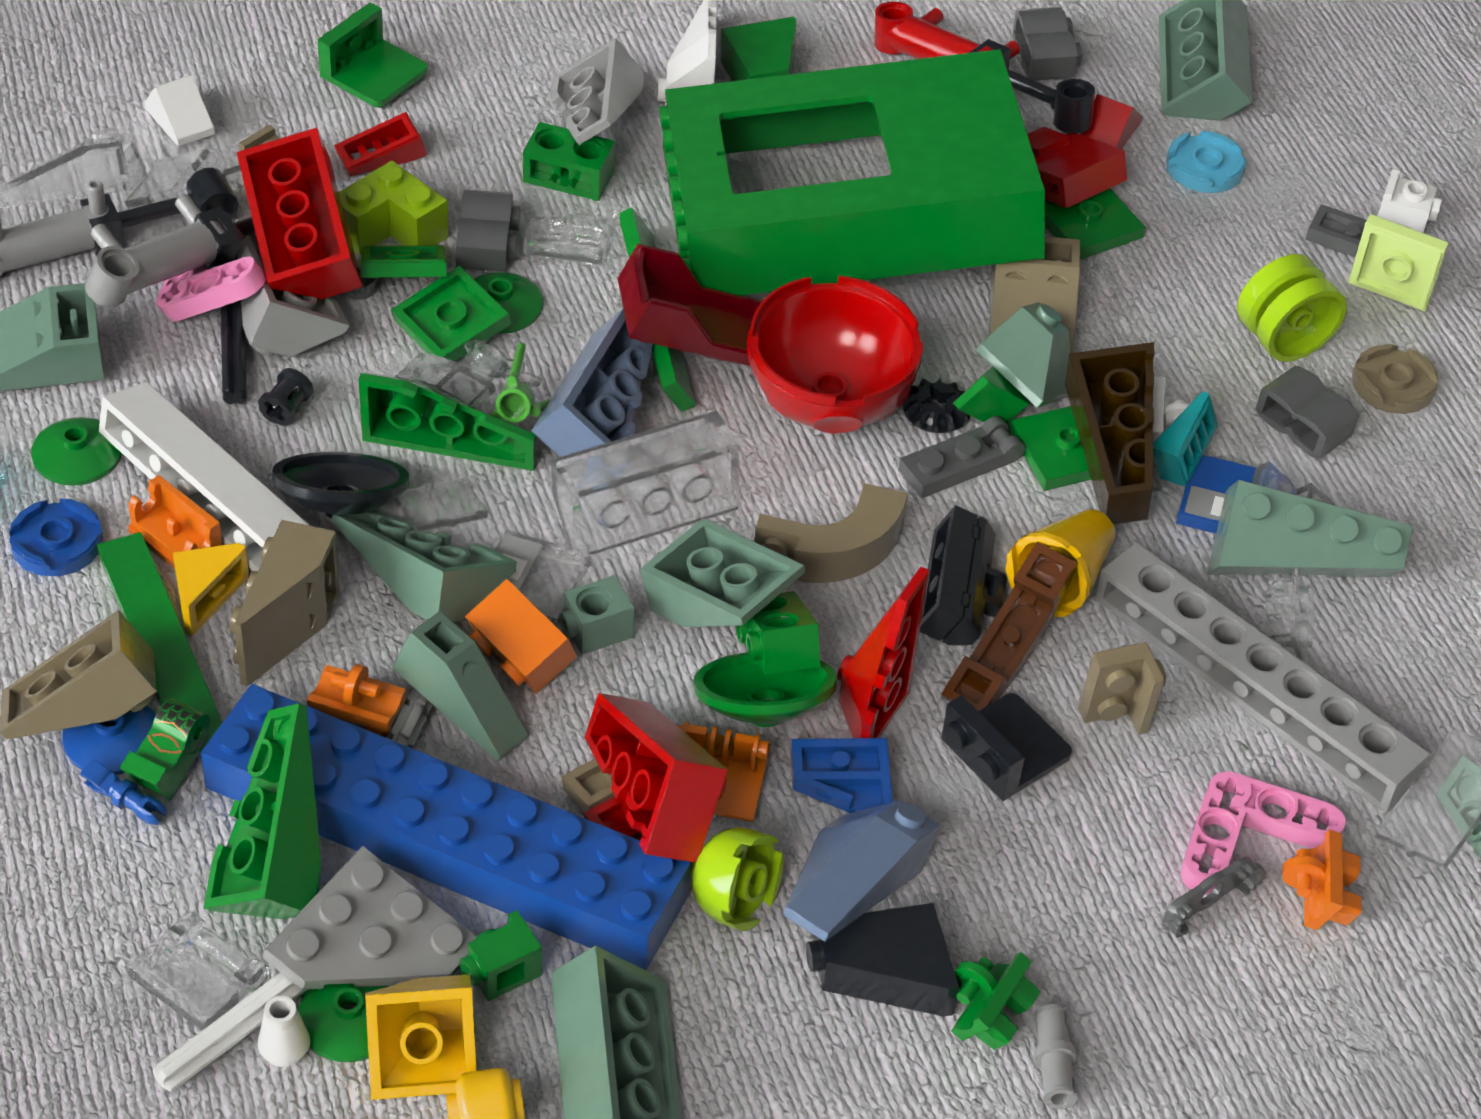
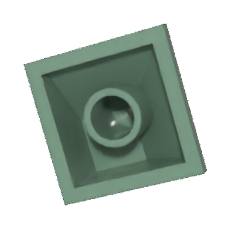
(1031, 353)

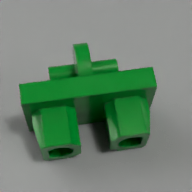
(985, 992)

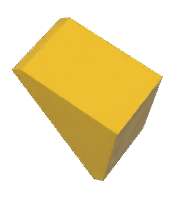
(208, 580)

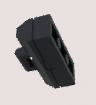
(956, 579)

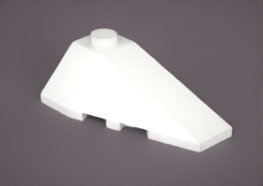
(695, 54)

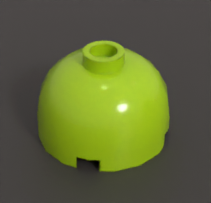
(736, 875)

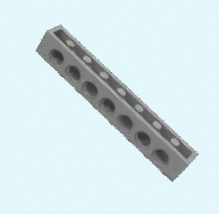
(1261, 677)

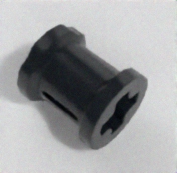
(285, 396)

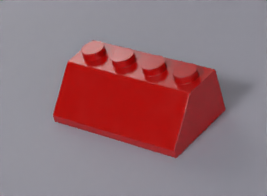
(299, 216)

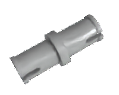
(1055, 1056)

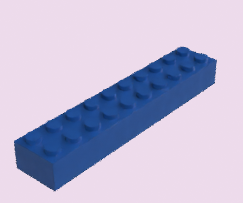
(468, 832)

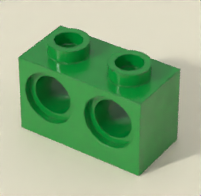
(561, 164)
(782, 636)

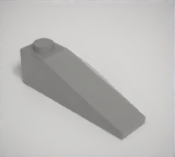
(597, 90)
(285, 320)

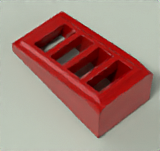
(398, 135)

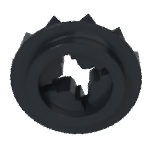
(932, 416)

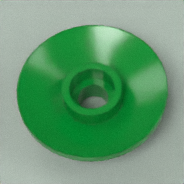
(515, 295)
(74, 452)
(336, 1031)

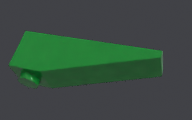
(427, 420)
(274, 846)

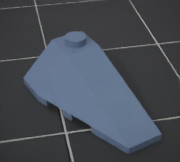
(859, 865)

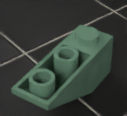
(459, 682)

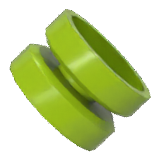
(1291, 307)

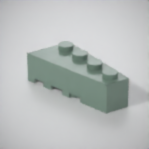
(1281, 531)

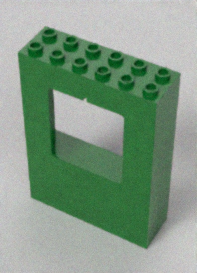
(955, 192)

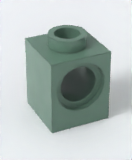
(597, 615)

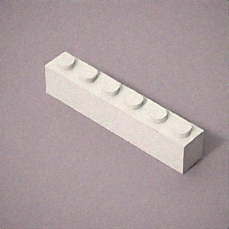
(172, 446)

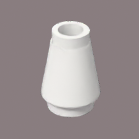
(282, 1034)

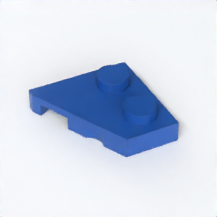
(842, 771)

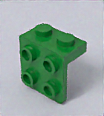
(363, 62)

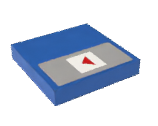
(1206, 492)

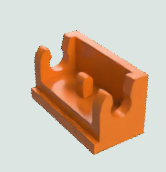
(172, 521)

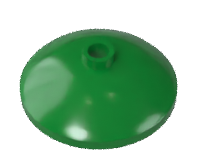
(746, 694)

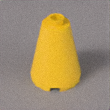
(1081, 537)

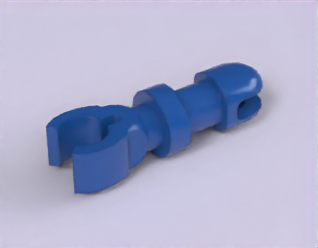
(122, 793)

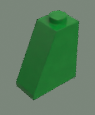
(759, 49)

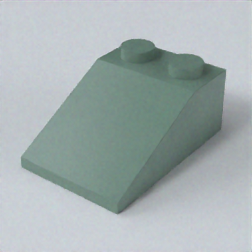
(715, 577)

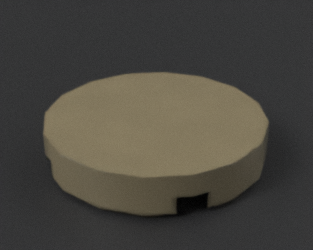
(1395, 379)

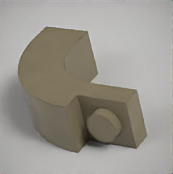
(840, 548)

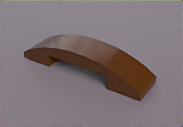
(1014, 630)

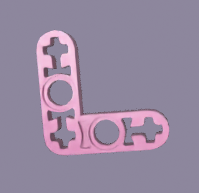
(209, 289)
(1248, 812)

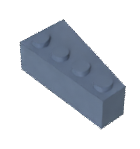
(598, 392)

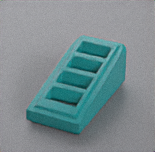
(1185, 441)

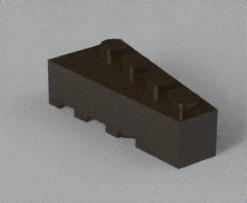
(1115, 420)

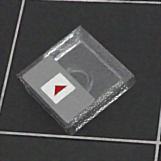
(543, 570)

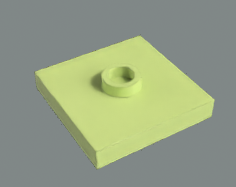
(1398, 262)

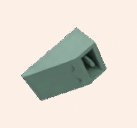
(50, 339)

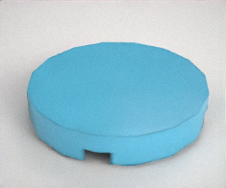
(1205, 162)

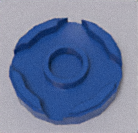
(55, 537)

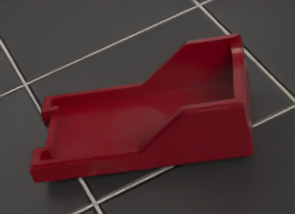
(673, 310)

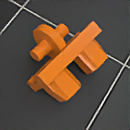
(357, 698)
(1320, 880)

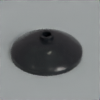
(340, 481)

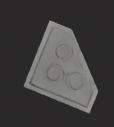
(368, 932)

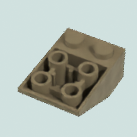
(1044, 280)
(285, 597)

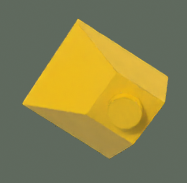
(420, 1036)

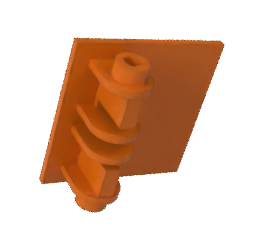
(746, 763)

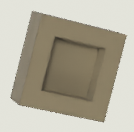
(588, 785)

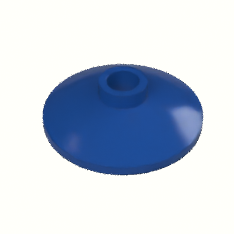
(107, 743)

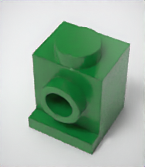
(503, 958)

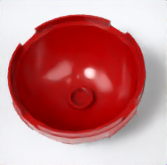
(834, 352)

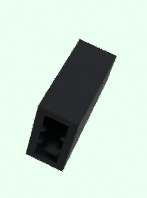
(889, 960)

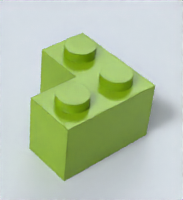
(395, 206)

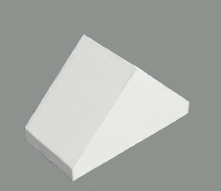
(180, 111)

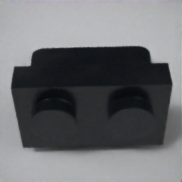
(1004, 743)

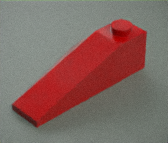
(882, 668)

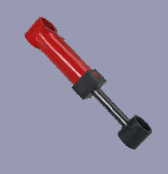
(921, 38)

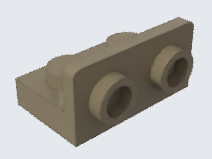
(1122, 684)

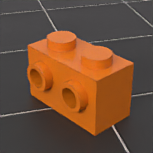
(520, 636)

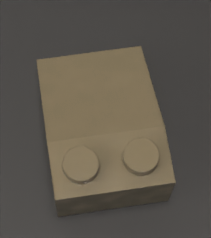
(83, 683)

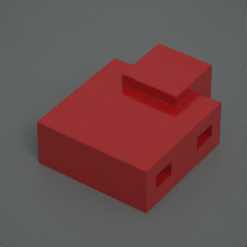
(1076, 165)

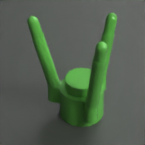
(517, 398)

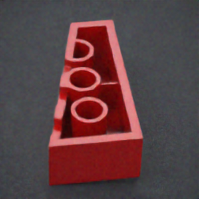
(658, 773)

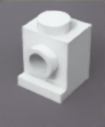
(1409, 202)

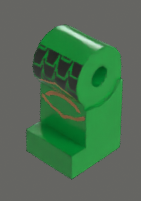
(168, 748)

